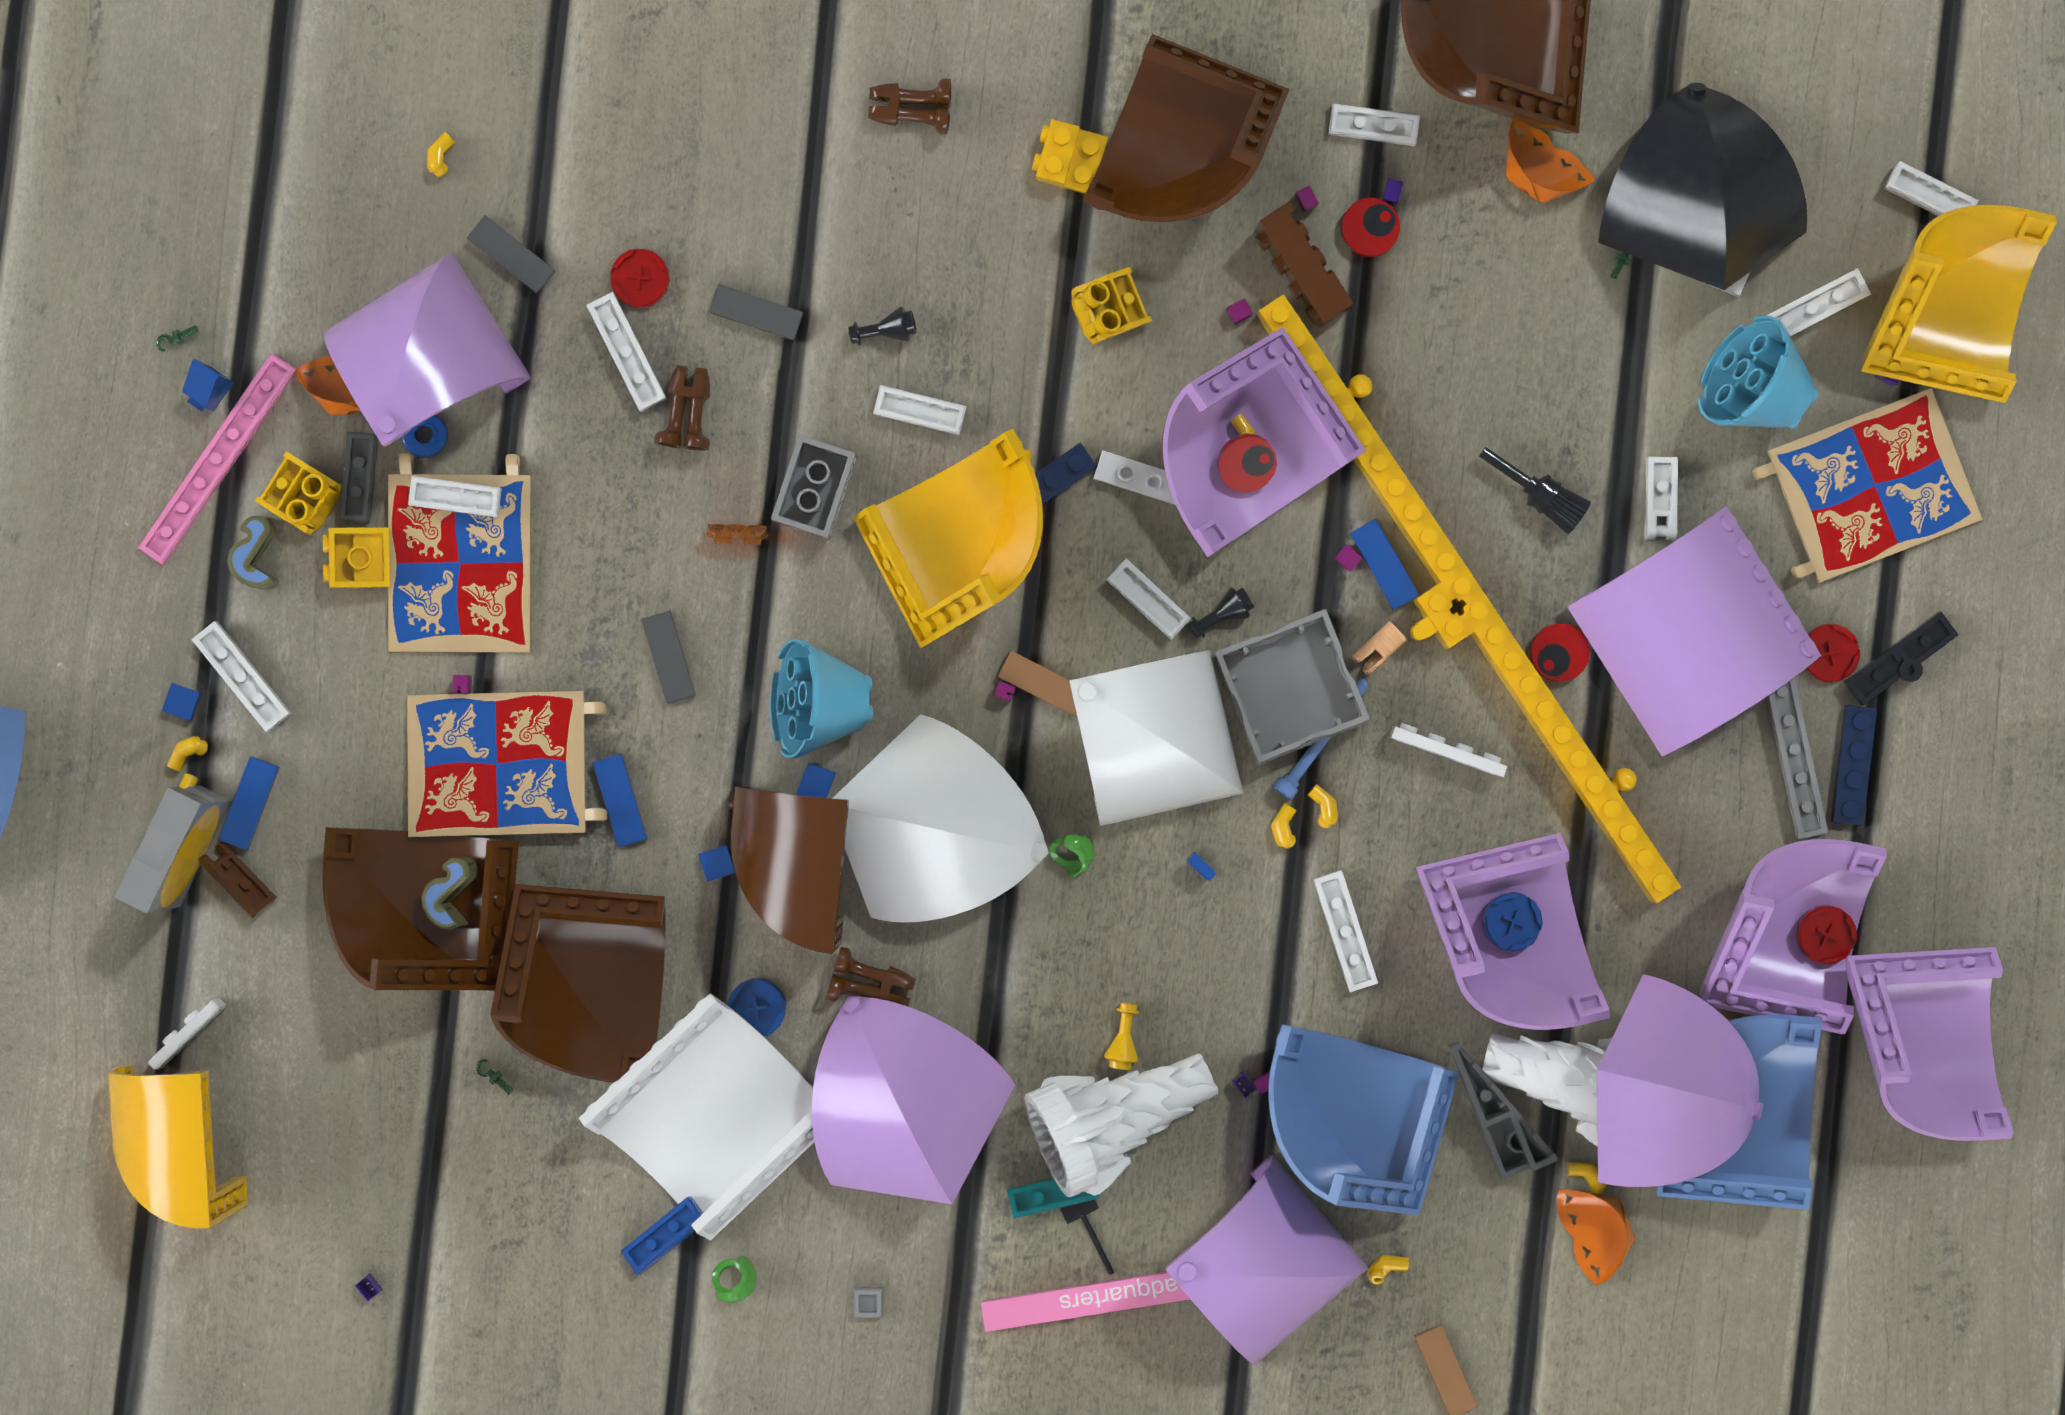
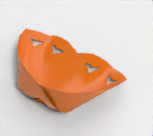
(1539, 168)
(327, 387)
(1600, 1228)

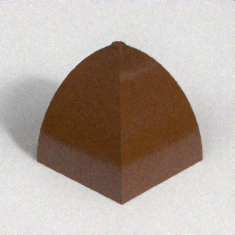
(1503, 55)
(1184, 136)
(791, 862)
(378, 917)
(581, 978)

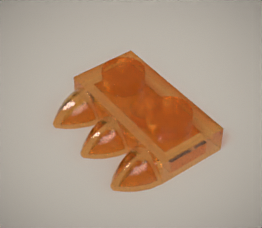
(725, 533)

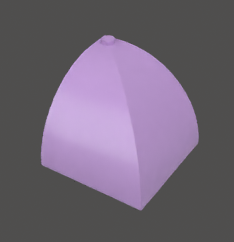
(422, 350)
(1282, 405)
(1758, 957)
(1527, 988)
(1932, 1039)
(1672, 1090)
(902, 1101)
(1266, 1264)

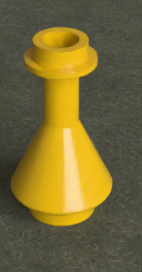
(1122, 1049)

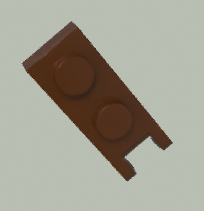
(238, 880)

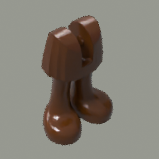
(896, 96)
(680, 394)
(847, 964)

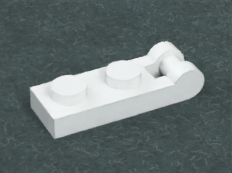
(1661, 497)

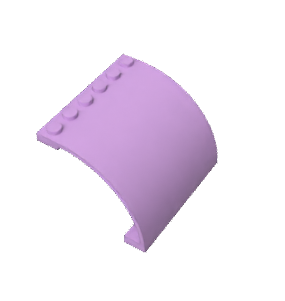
(1695, 633)

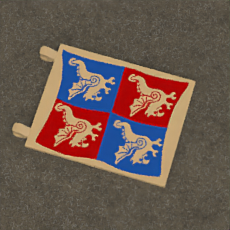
(1873, 486)
(460, 575)
(498, 763)

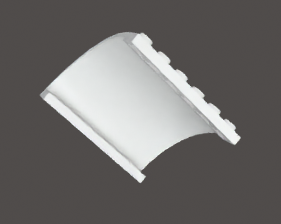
(709, 1113)

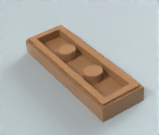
(1038, 682)
(1445, 1370)

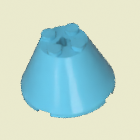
(1757, 378)
(816, 699)

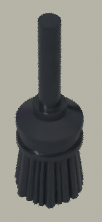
(1544, 494)

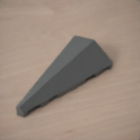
(1507, 1134)

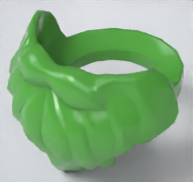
(1080, 846)
(745, 1286)

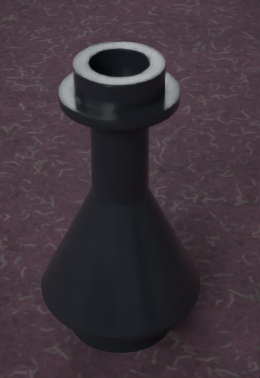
(897, 325)
(1233, 606)

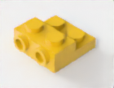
(1068, 156)
(357, 557)

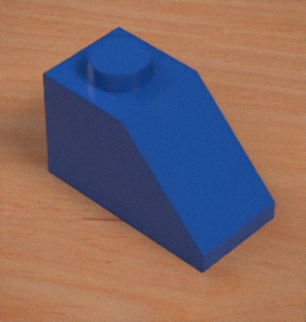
(205, 386)

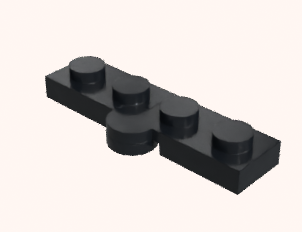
(1901, 659)

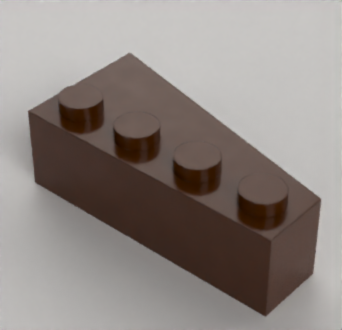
(1302, 265)

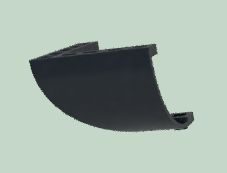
(1705, 190)

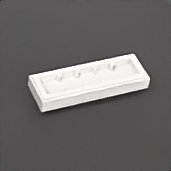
(1926, 190)
(919, 410)
(1133, 477)
(454, 496)
(1148, 599)
(194, 1025)

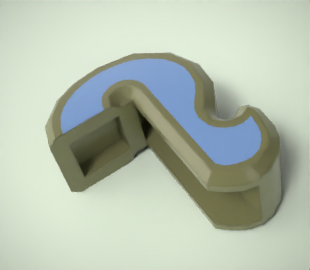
(247, 552)
(441, 891)

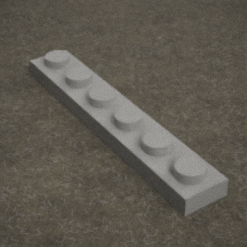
(1796, 761)

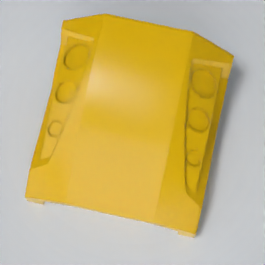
(1109, 306)
(294, 489)

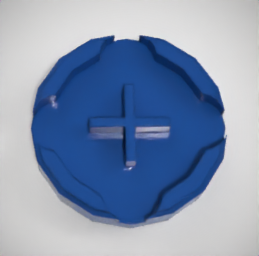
(1512, 921)
(759, 1004)

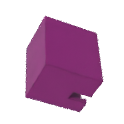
(1306, 199)
(1239, 311)
(1348, 558)
(462, 683)
(1003, 690)
(1262, 1082)

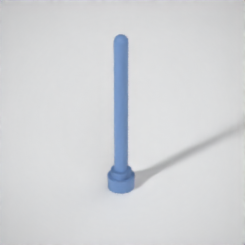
(1288, 784)

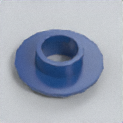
(430, 449)

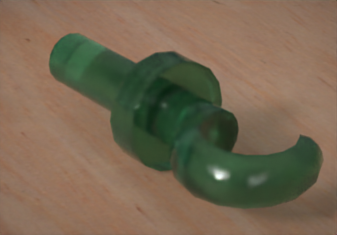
(1622, 259)
(177, 336)
(494, 1077)

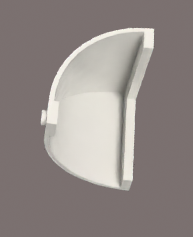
(1156, 737)
(937, 826)

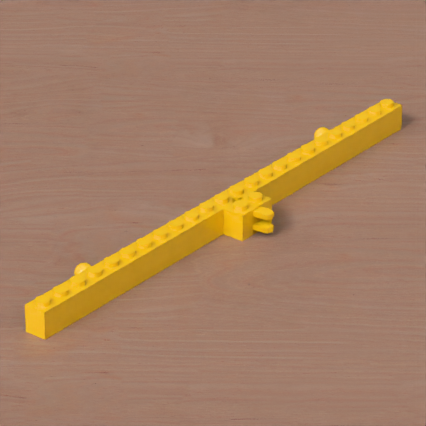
(1480, 620)

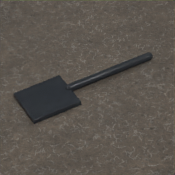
(1080, 1210)

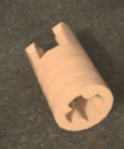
(1384, 642)

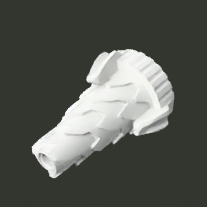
(1552, 1072)
(1091, 1124)

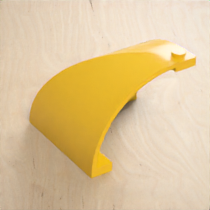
(1960, 301)
(958, 537)
(167, 1147)

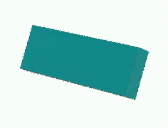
(1042, 1197)

